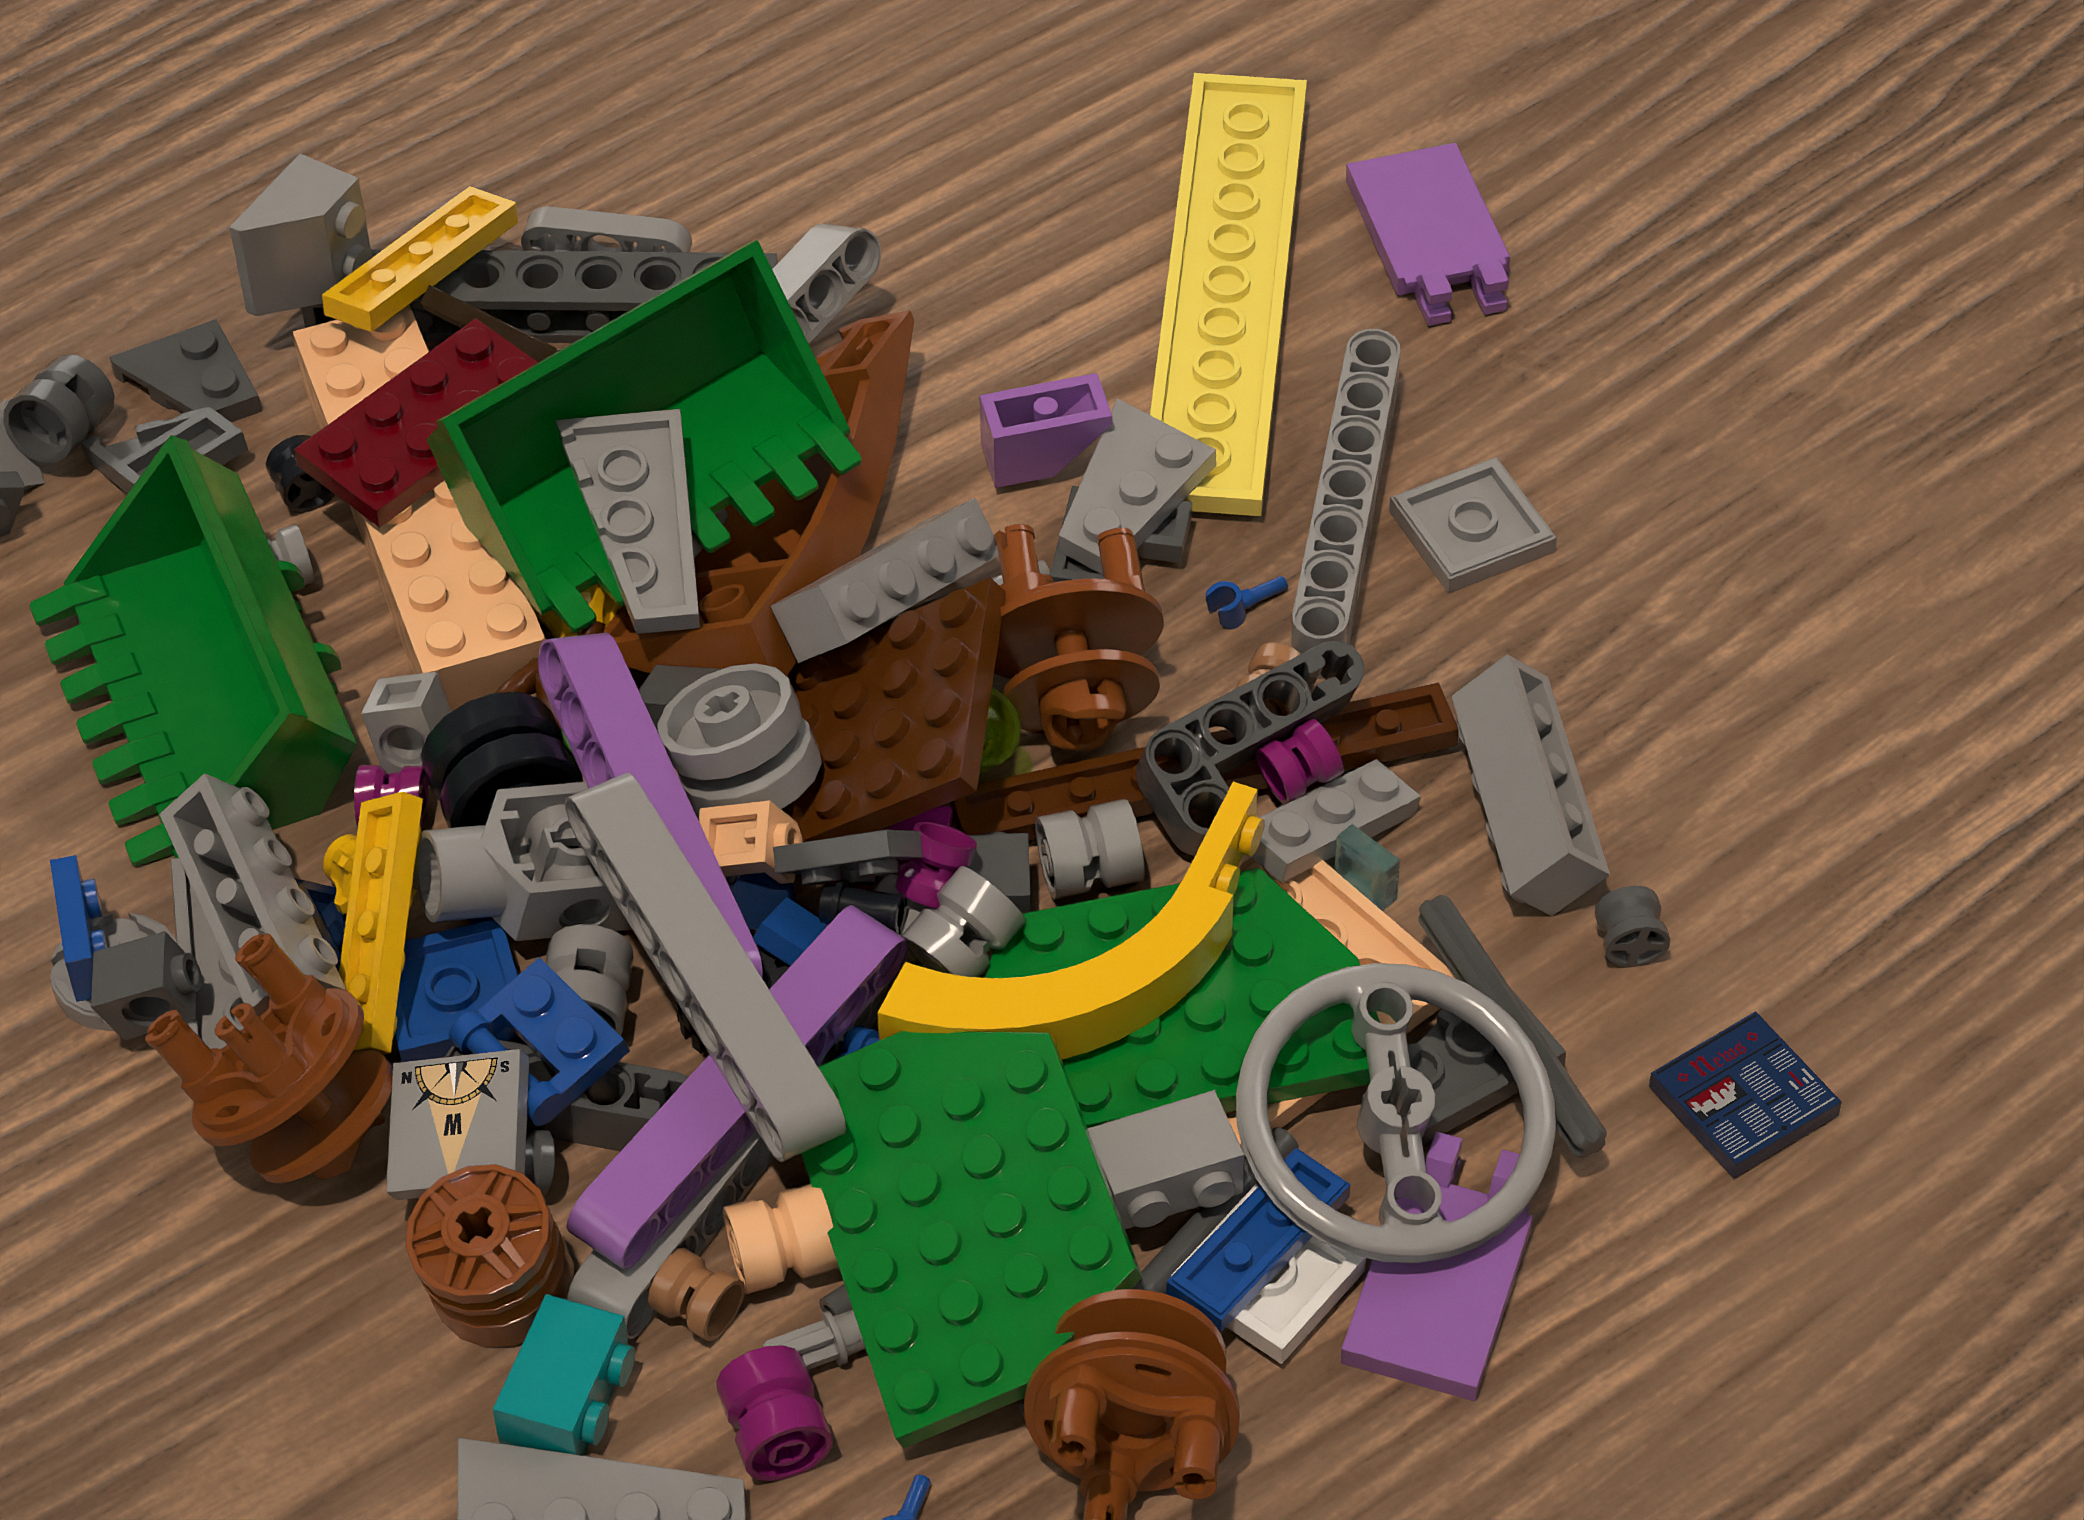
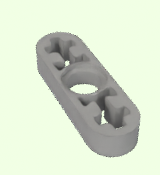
(567, 224)

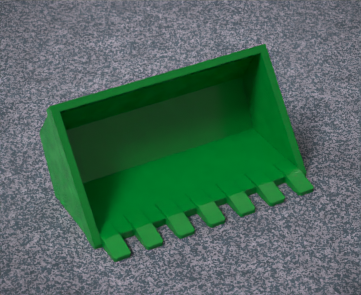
(710, 346)
(197, 652)

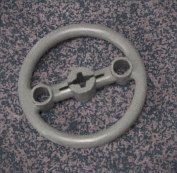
(1401, 1235)

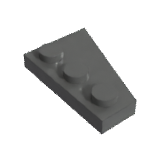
(1465, 1070)

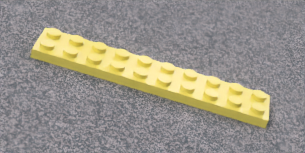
(1230, 279)

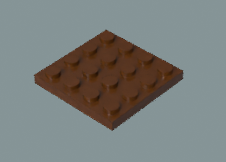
(899, 715)

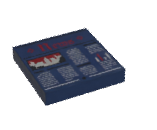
(1745, 1094)

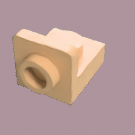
(745, 837)

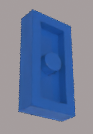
(76, 905)

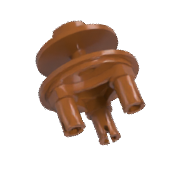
(1076, 641)
(284, 1075)
(1134, 1400)

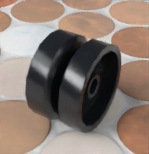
(493, 746)

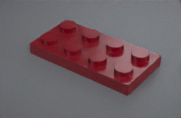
(379, 447)

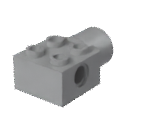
(516, 868)

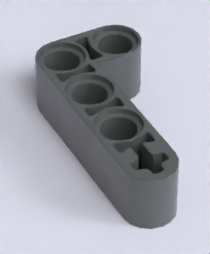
(1251, 724)
(632, 1088)

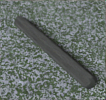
(1472, 965)

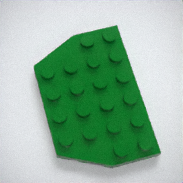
(1208, 1032)
(964, 1217)

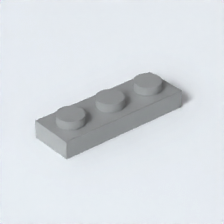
(1307, 827)

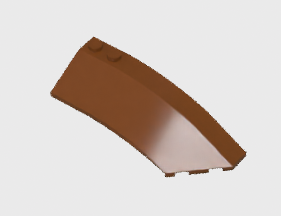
(804, 535)

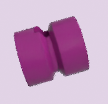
(775, 1410)

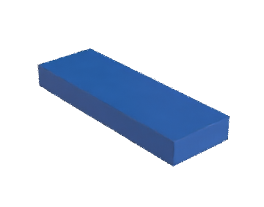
(1251, 1246)

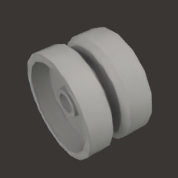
(740, 738)

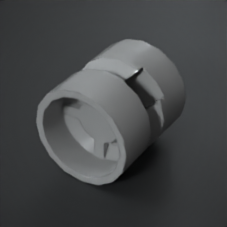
(1089, 848)
(964, 926)
(596, 966)

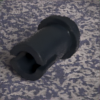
(882, 906)

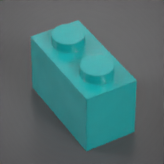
(564, 1378)

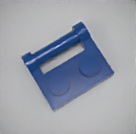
(555, 1026)

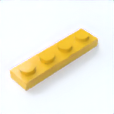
(419, 259)
(379, 912)

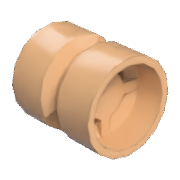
(788, 1236)

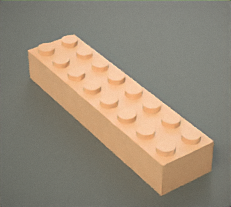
(440, 583)

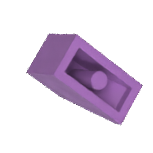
(1041, 427)

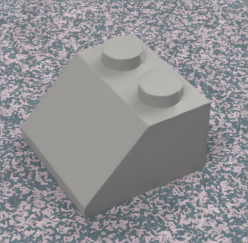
(300, 237)

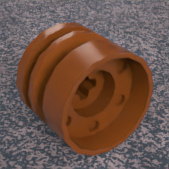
(487, 1253)

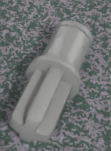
(825, 1340)

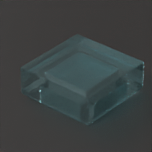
(1367, 866)

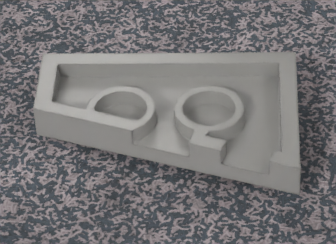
(1132, 481)

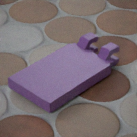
(1431, 228)
(1440, 1316)

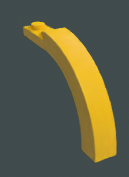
(1112, 992)

